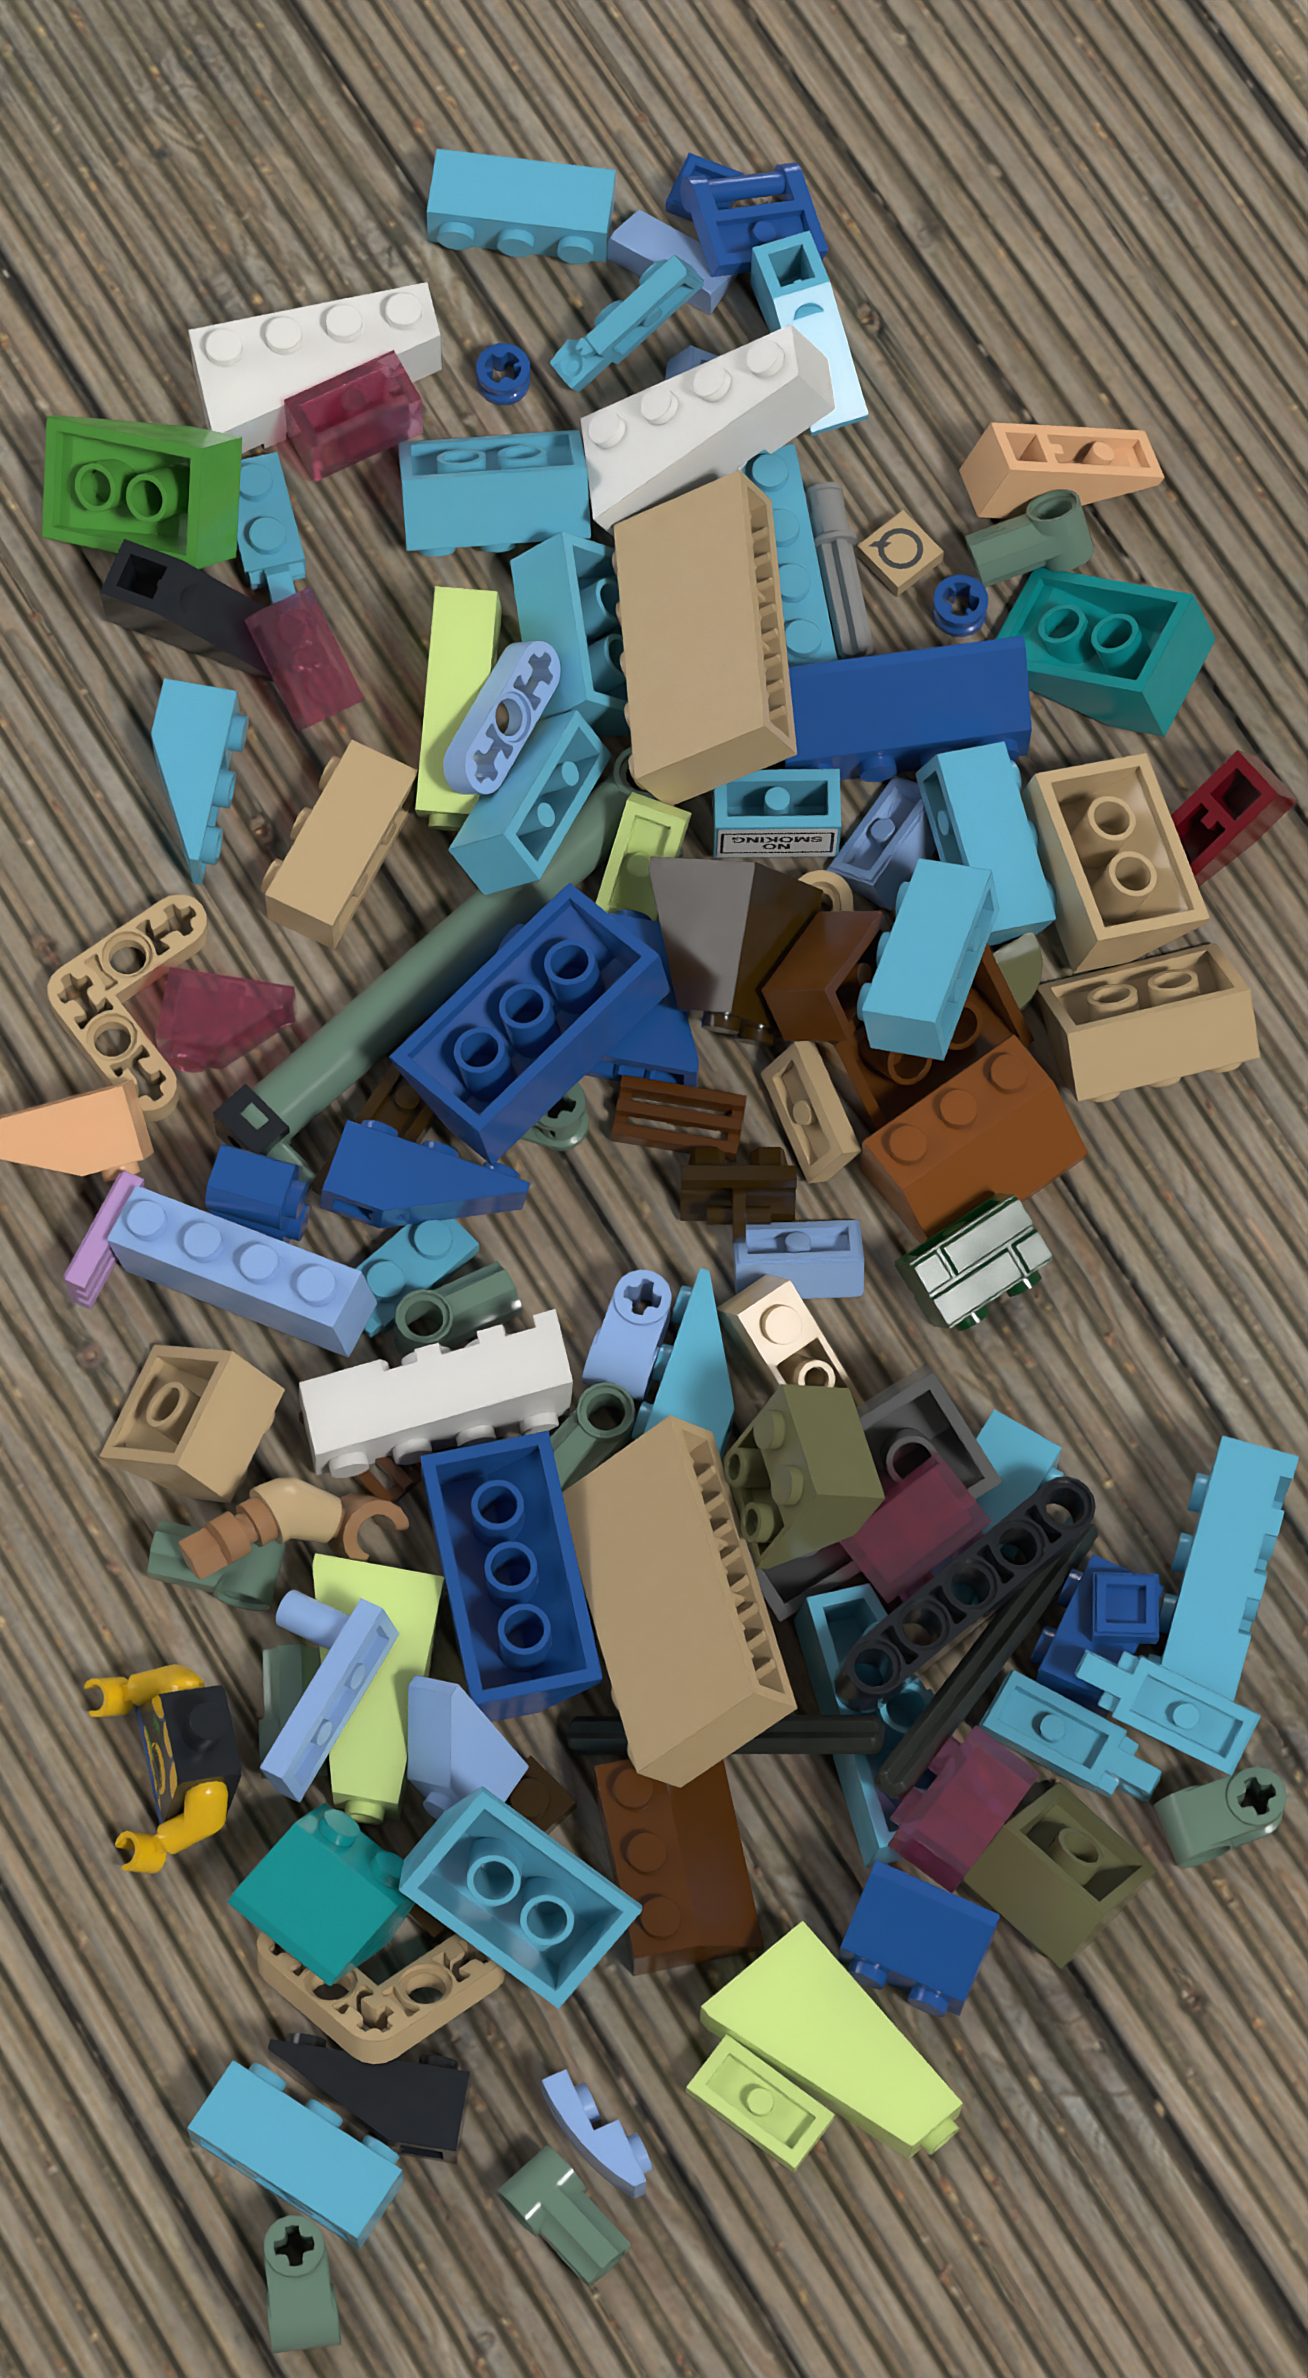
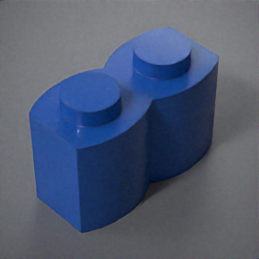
(258, 1193)

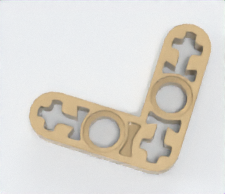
(111, 989)
(389, 2002)

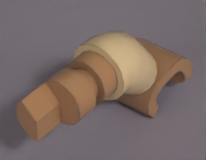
(287, 1511)

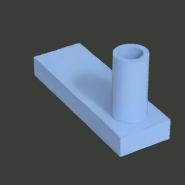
(356, 1652)

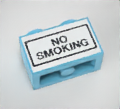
(778, 814)

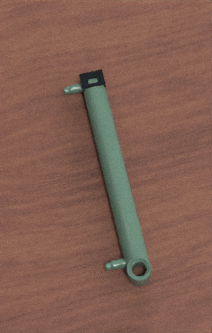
(414, 988)

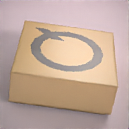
(900, 553)

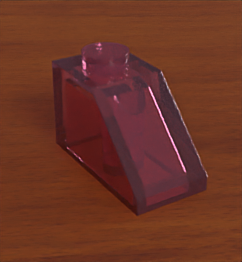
(219, 1018)

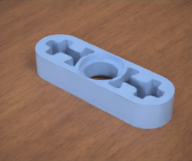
(480, 729)

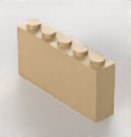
(703, 640)
(676, 1603)

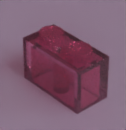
(353, 416)
(304, 659)
(916, 1529)
(962, 1808)

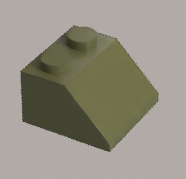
(1058, 1874)

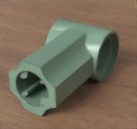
(1048, 536)
(458, 1309)
(582, 1447)
(242, 1584)
(285, 1679)
(553, 2203)

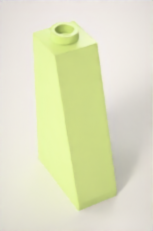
(459, 663)
(372, 1749)
(834, 2044)

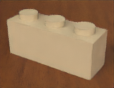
(340, 843)

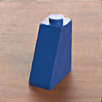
(662, 1041)

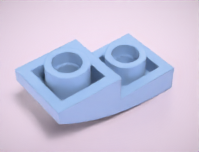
(606, 2149)

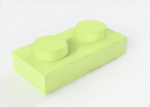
(645, 831)
(760, 2103)

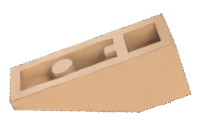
(1026, 460)
(80, 1133)

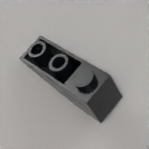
(181, 607)
(399, 2102)

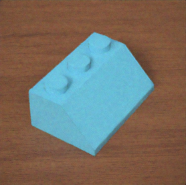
(493, 491)
(569, 600)
(516, 1894)

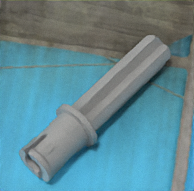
(839, 570)

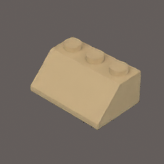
(1112, 861)
(1149, 1022)

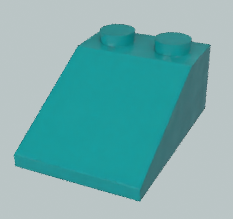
(1110, 646)

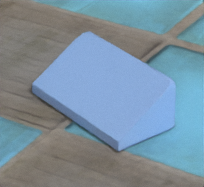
(646, 240)
(887, 844)
(816, 1256)

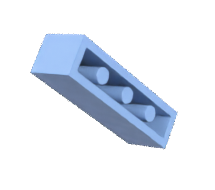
(242, 1271)

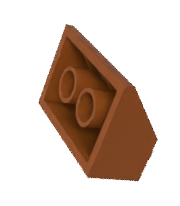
(972, 1138)

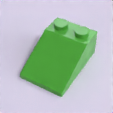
(144, 485)

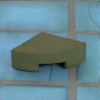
(1021, 967)

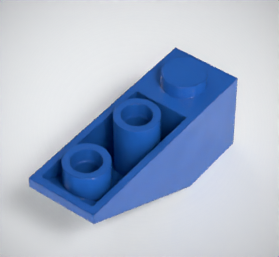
(406, 1183)

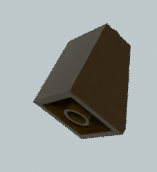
(727, 935)

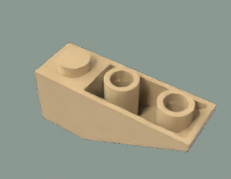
(782, 1337)

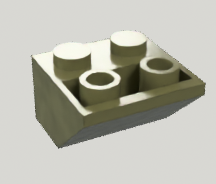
(802, 1474)

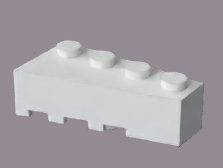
(261, 360)
(703, 424)
(439, 1399)

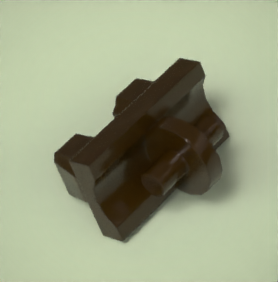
(738, 1192)

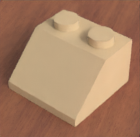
(193, 1421)

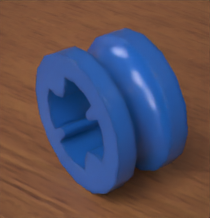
(498, 358)
(942, 611)

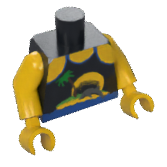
(187, 1754)

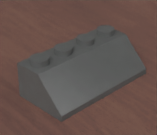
(902, 1431)

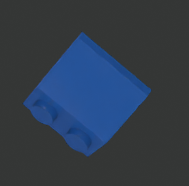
(917, 1940)

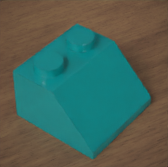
(326, 1894)

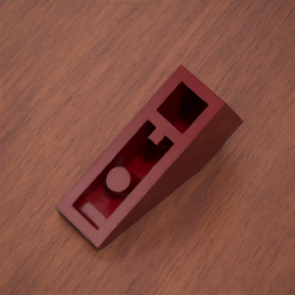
(1229, 813)

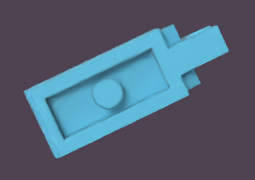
(628, 322)
(267, 529)
(414, 1260)
(1171, 1708)
(1067, 1739)

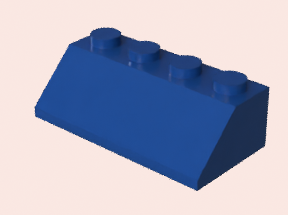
(908, 706)
(532, 1022)
(510, 1575)

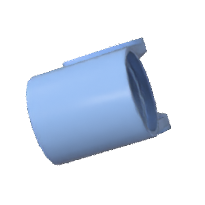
(630, 1342)

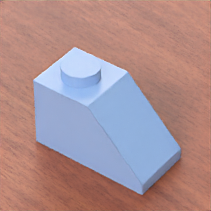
(455, 1747)

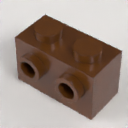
(822, 976)

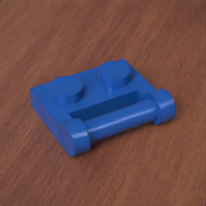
(732, 233)

